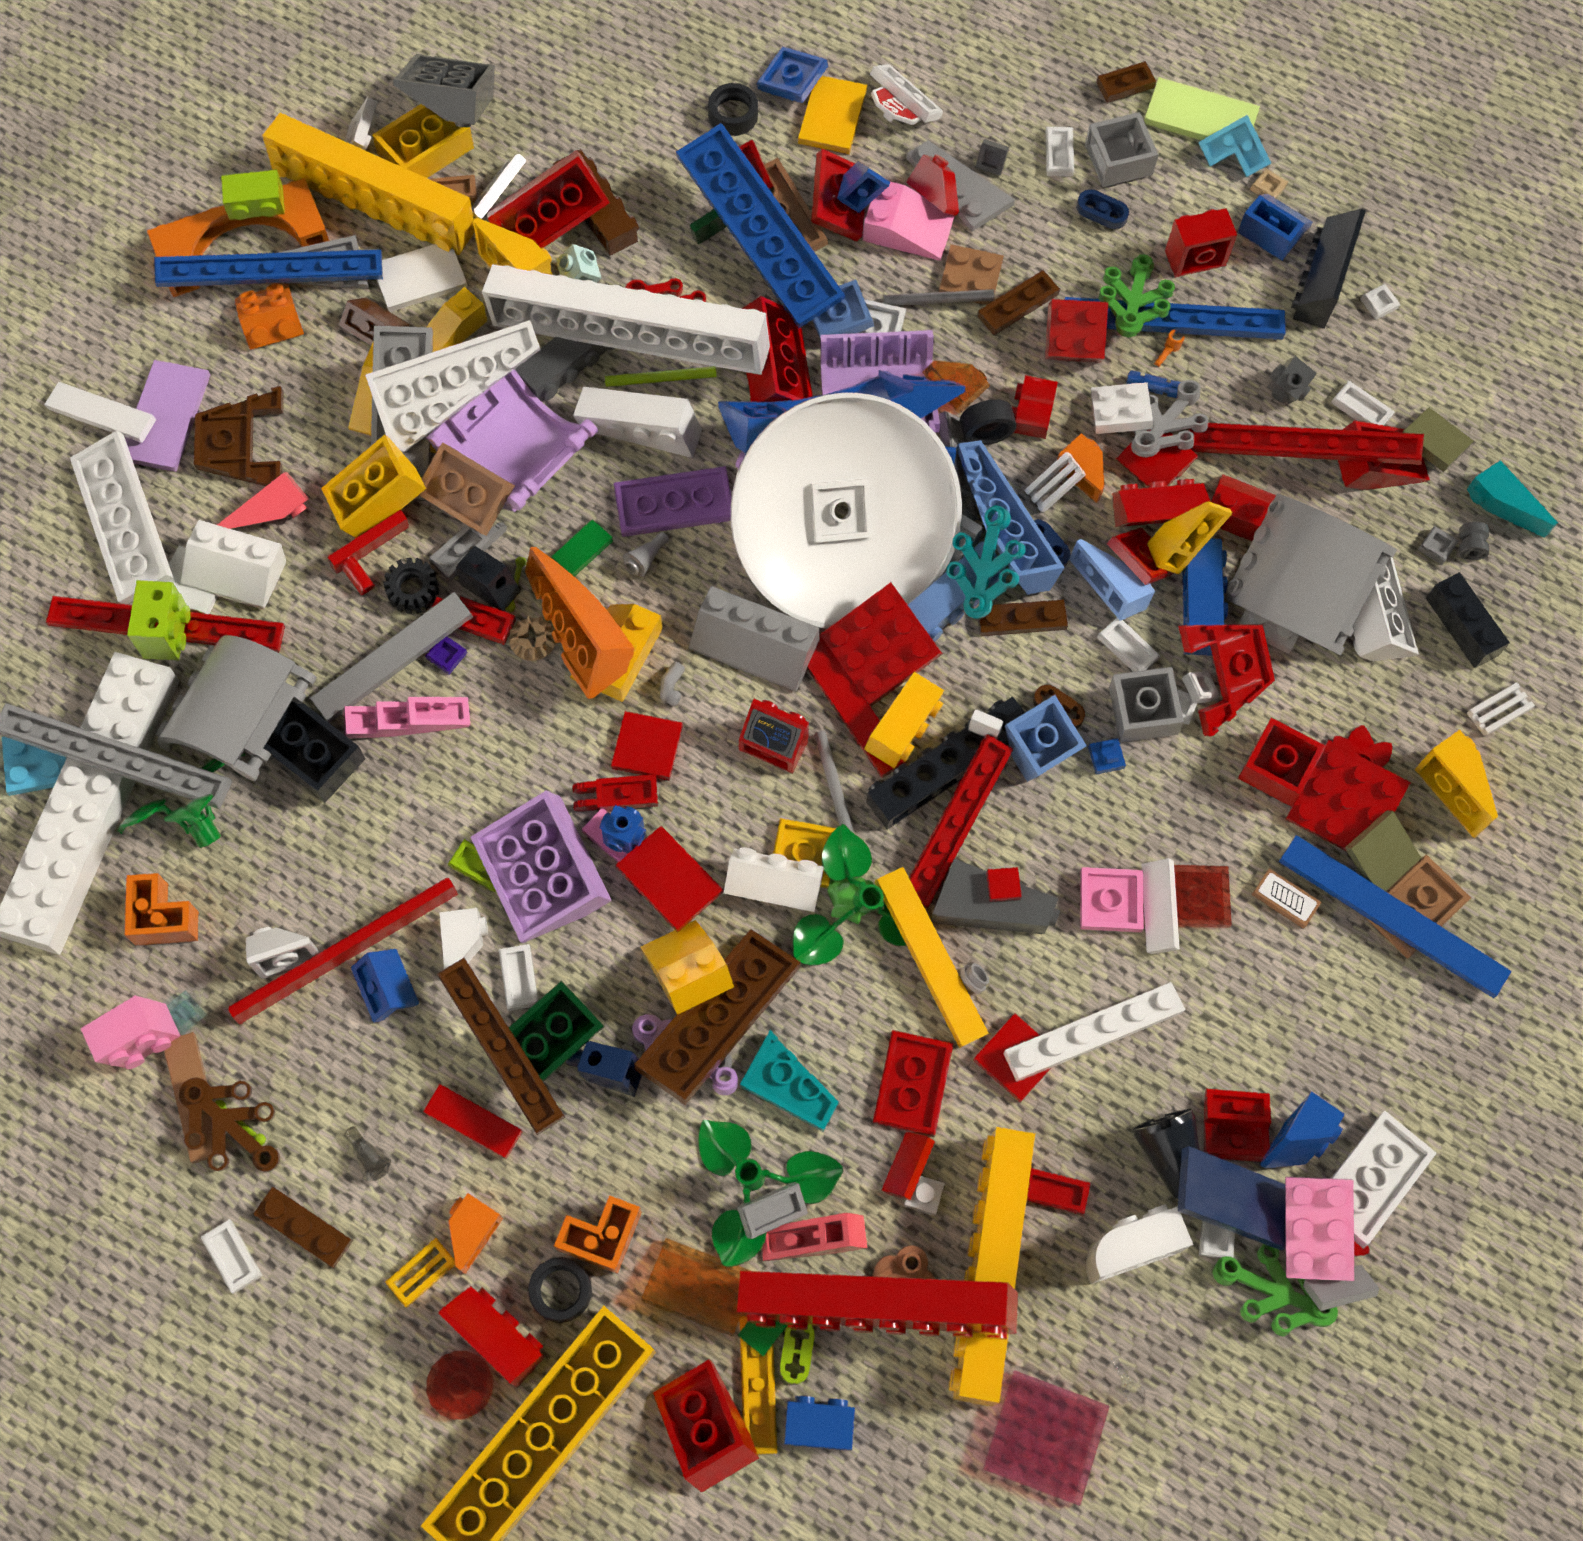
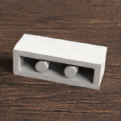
(773, 879)

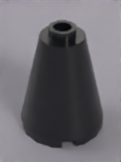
(1164, 1141)

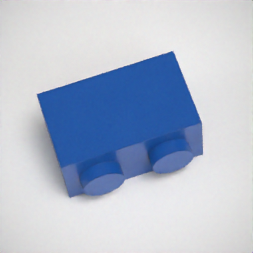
(819, 1424)

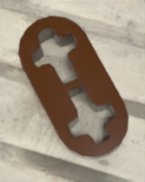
(1067, 702)

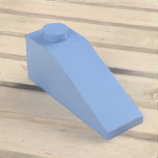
(1111, 580)

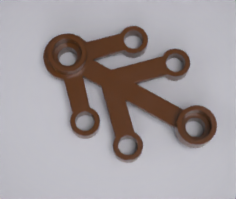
(225, 1121)

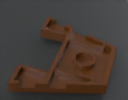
(226, 439)

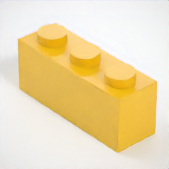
(905, 720)

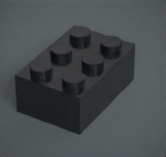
(313, 751)

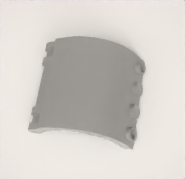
(1309, 572)
(235, 703)

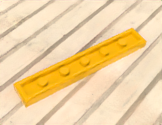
(931, 957)

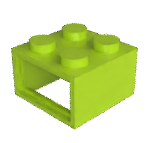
(162, 604)

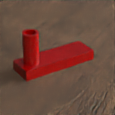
(347, 557)

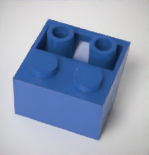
(1273, 225)

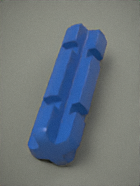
(1155, 384)

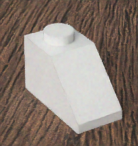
(461, 934)

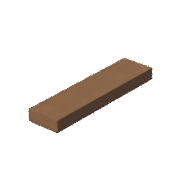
(183, 1064)

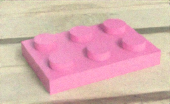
(1319, 1228)

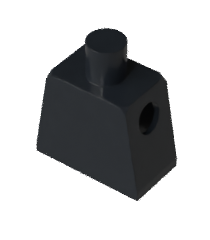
(480, 573)

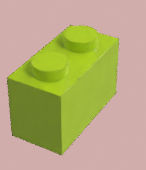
(252, 194)

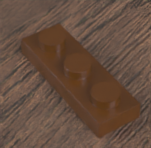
(1018, 302)
(1024, 618)
(303, 1227)

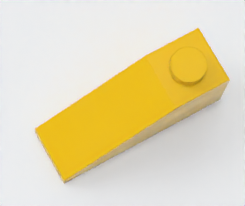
(457, 319)
(1186, 535)

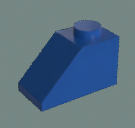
(861, 186)

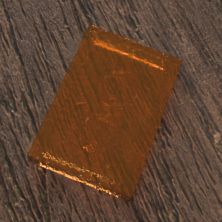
(695, 1287)

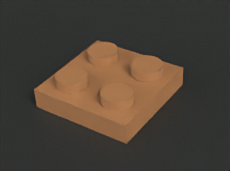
(971, 270)

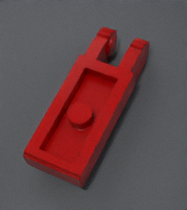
(620, 791)

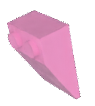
(907, 223)

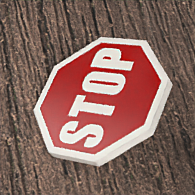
(893, 107)

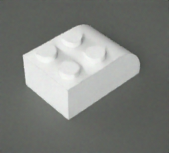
(1138, 1243)

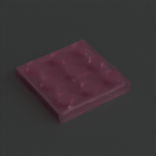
(1046, 1438)

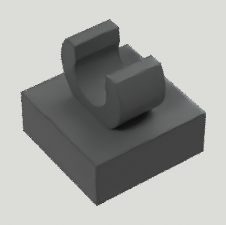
(992, 157)

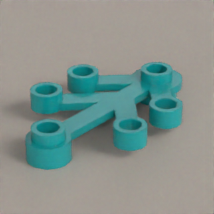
(986, 565)

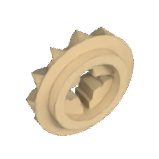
(523, 647)

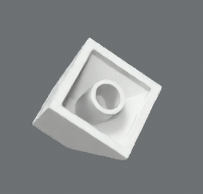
(277, 951)

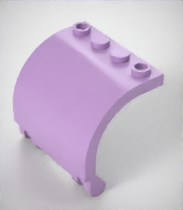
(513, 437)

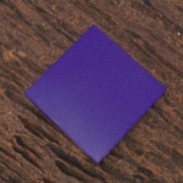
(446, 655)

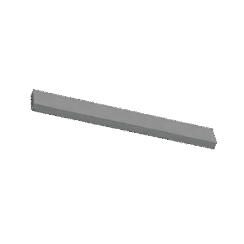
(112, 755)

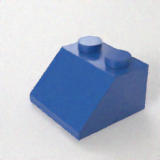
(1304, 1133)

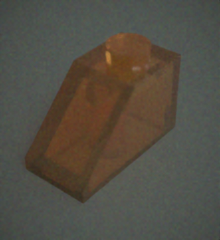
(962, 373)

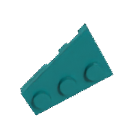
(787, 1084)

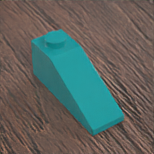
(1505, 496)

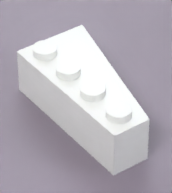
(641, 419)

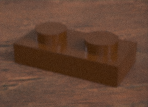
(1126, 81)

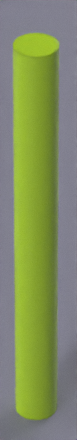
(660, 376)

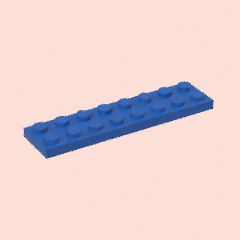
(760, 225)

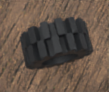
(411, 570)

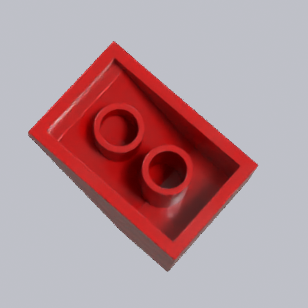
(1379, 475)
(704, 1427)

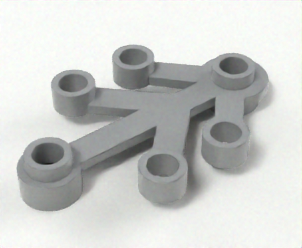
(1149, 442)

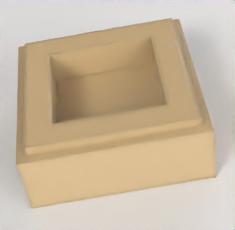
(1269, 184)

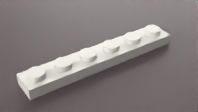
(1093, 1031)

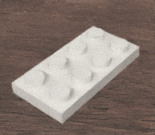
(1382, 1173)

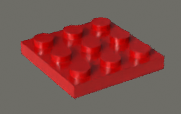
(881, 644)
(1345, 796)

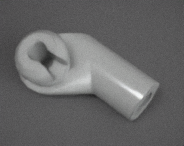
(668, 682)

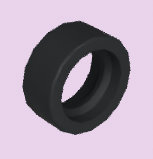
(734, 92)
(988, 421)
(542, 1272)

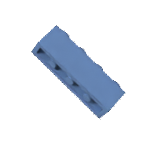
(944, 599)

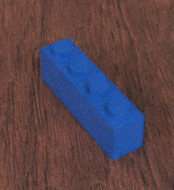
(1205, 589)

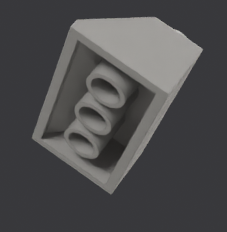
(754, 638)

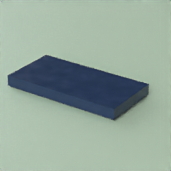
(1232, 1198)

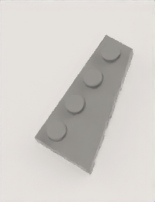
(977, 198)

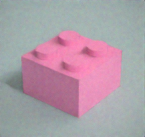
(130, 1033)

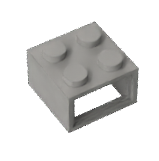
(1121, 149)

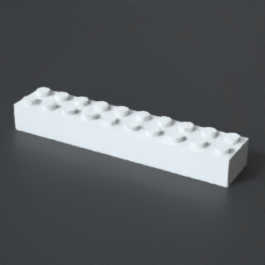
(628, 318)
(83, 809)

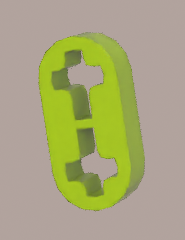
(805, 1355)

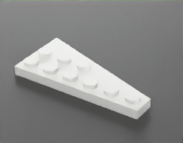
(432, 388)

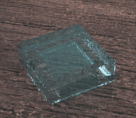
(185, 1012)

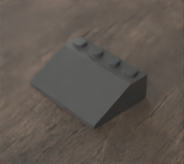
(448, 87)

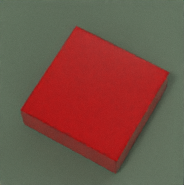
(1003, 884)

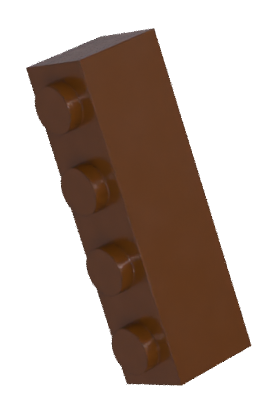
(611, 223)

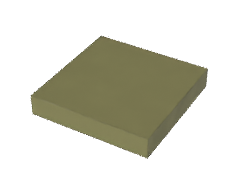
(1442, 440)
(1383, 851)

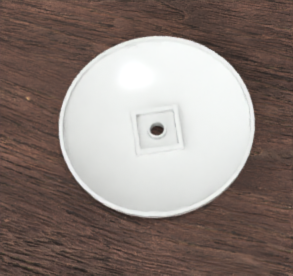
(897, 494)

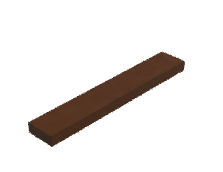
(501, 1046)

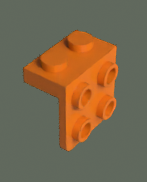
(268, 315)

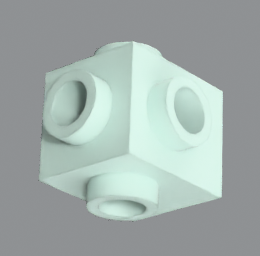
(579, 264)

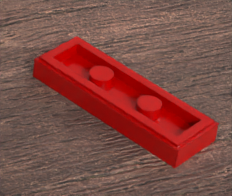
(473, 1121)

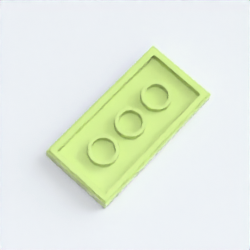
(1194, 110)

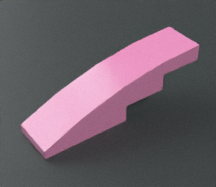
(406, 718)

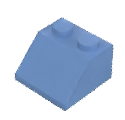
(1042, 738)

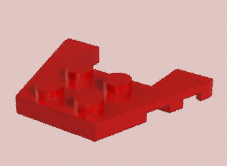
(1240, 665)

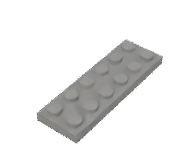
(391, 347)

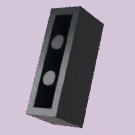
(1467, 620)

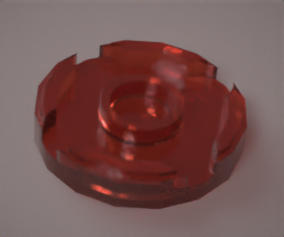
(459, 1385)

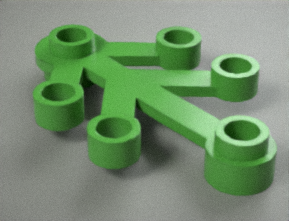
(1129, 321)
(1279, 1290)

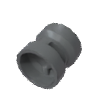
(1474, 540)

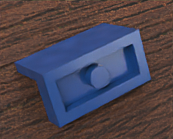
(384, 983)

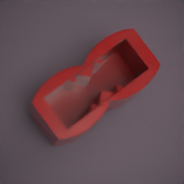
(1034, 406)

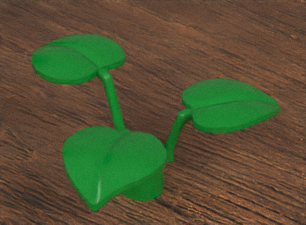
(199, 824)
(842, 857)
(729, 1145)

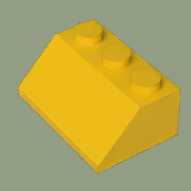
(372, 487)
(642, 630)

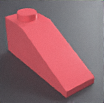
(273, 502)
(816, 1237)

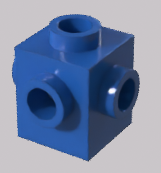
(622, 838)

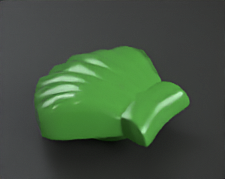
(842, 895)

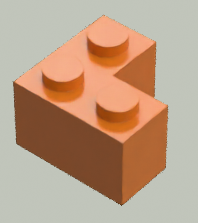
(153, 918)
(601, 1244)

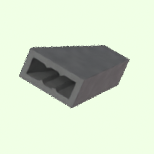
(967, 904)

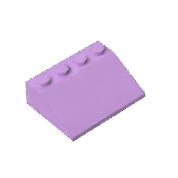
(540, 867)

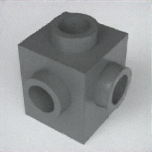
(1291, 381)

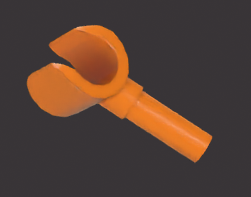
(1170, 346)

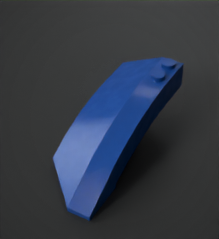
(913, 392)

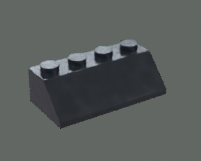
(1327, 268)

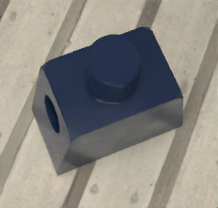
(607, 1067)

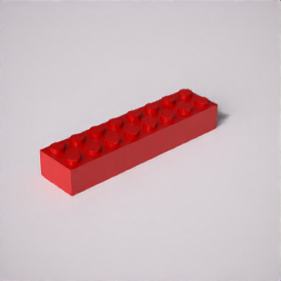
(878, 1302)

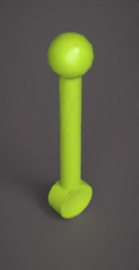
(520, 563)
(258, 1137)

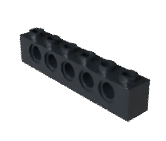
(893, 809)

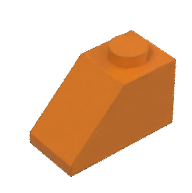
(1090, 459)
(470, 1229)

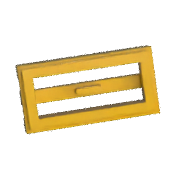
(399, 1292)

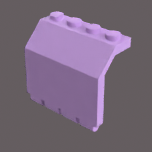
(859, 357)

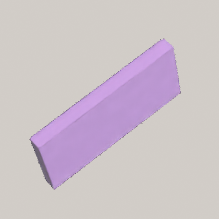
(173, 398)

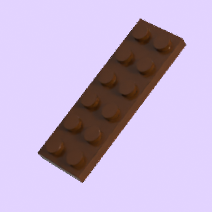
(706, 1034)

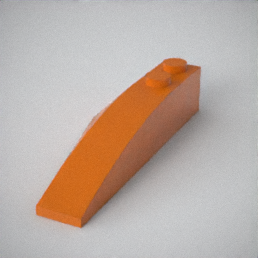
(592, 640)

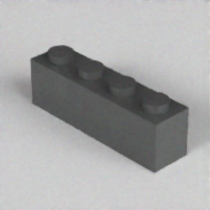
(558, 364)

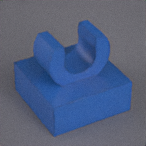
(1107, 756)

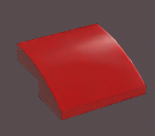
(1163, 466)
(1236, 1124)

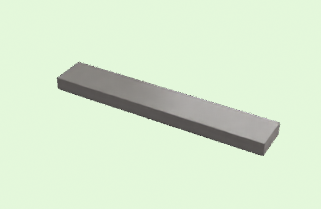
(391, 657)

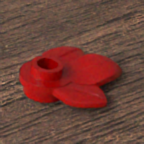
(1363, 745)

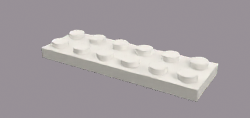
(120, 515)

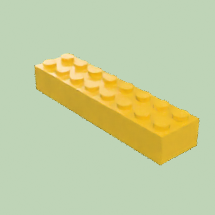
(370, 184)
(994, 1255)
(542, 1433)

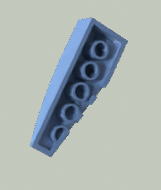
(989, 487)

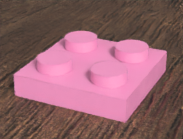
(1111, 899)

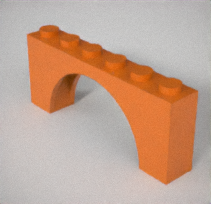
(196, 232)

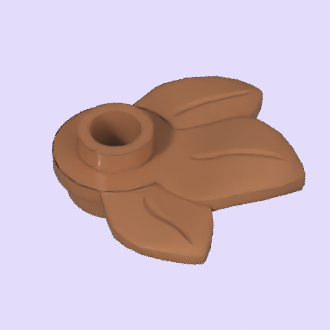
(895, 1264)

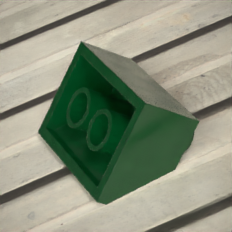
(554, 1029)

